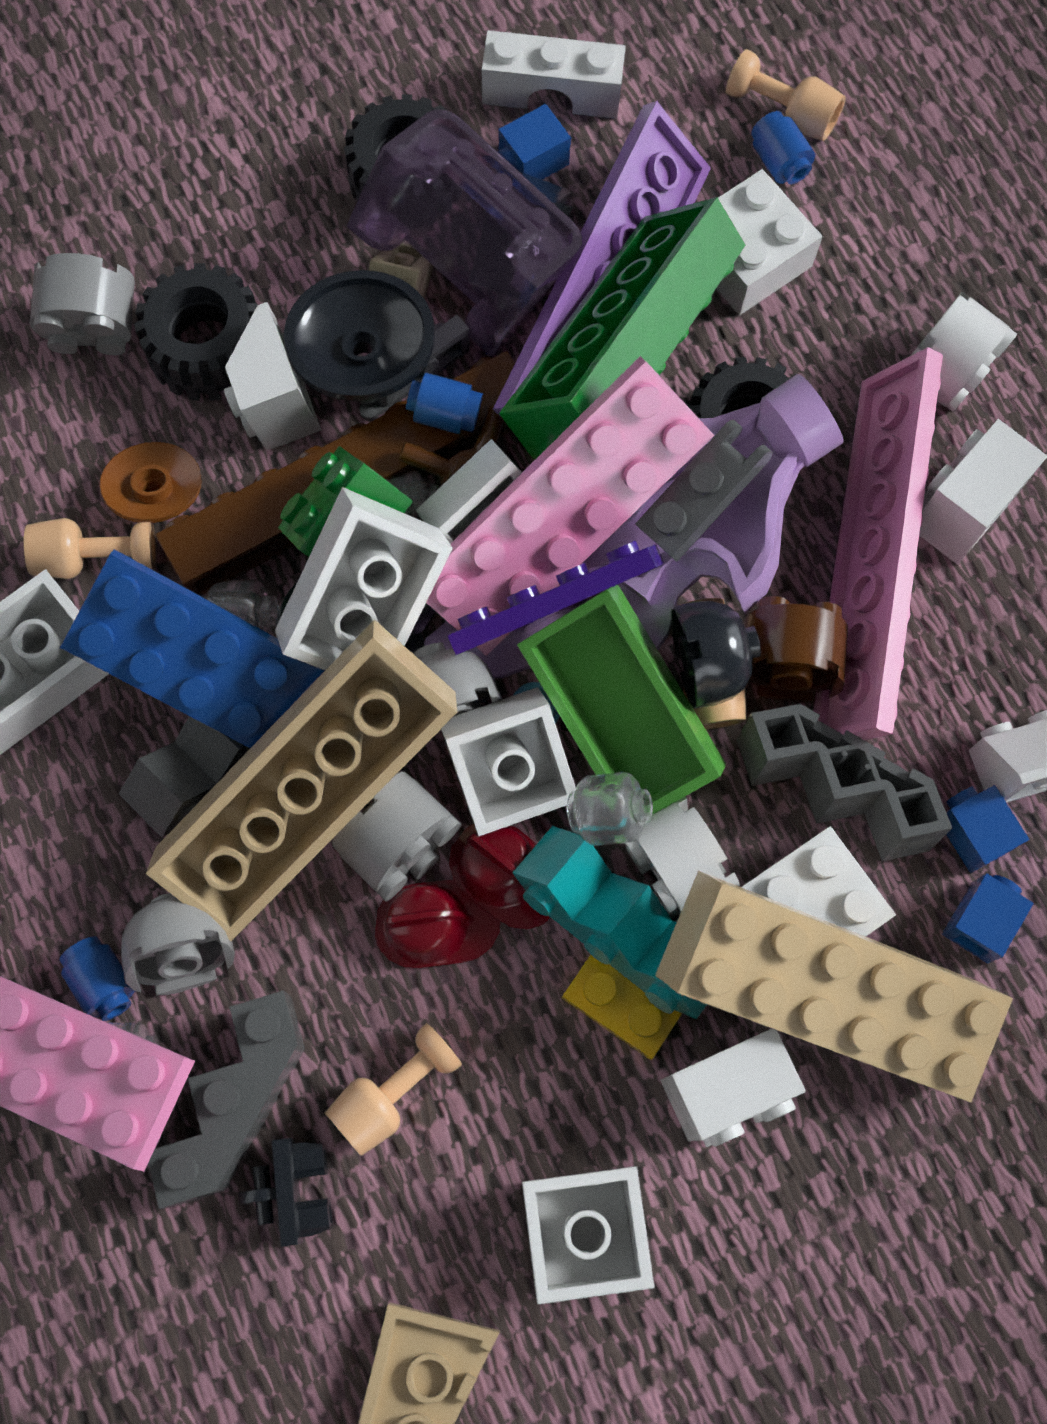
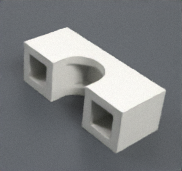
(525, 63)

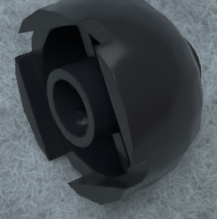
(713, 651)

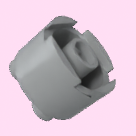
(82, 304)
(396, 836)

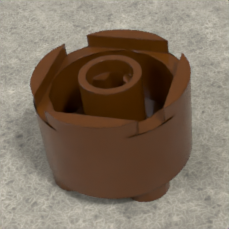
(799, 649)

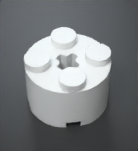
(969, 343)
(675, 849)

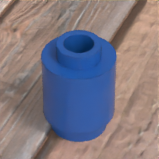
(782, 148)
(444, 404)
(96, 978)

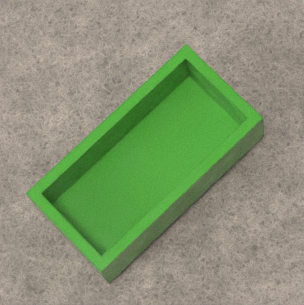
(622, 699)

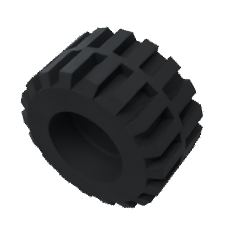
(375, 130)
(175, 306)
(735, 387)

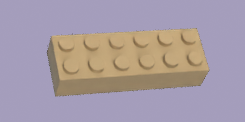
(303, 780)
(832, 987)

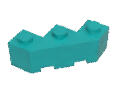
(607, 912)

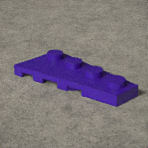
(574, 586)

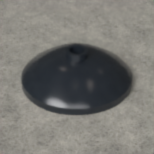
(356, 316)

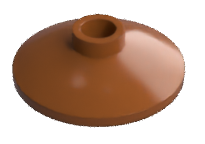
(139, 470)

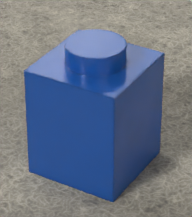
(535, 143)
(982, 827)
(988, 917)

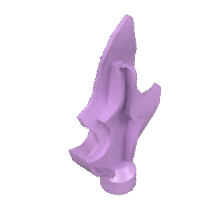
(737, 546)

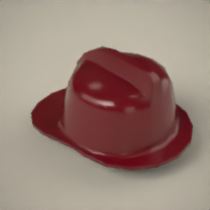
(485, 871)
(433, 926)

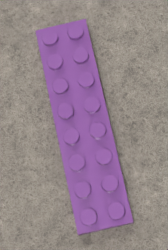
(651, 175)

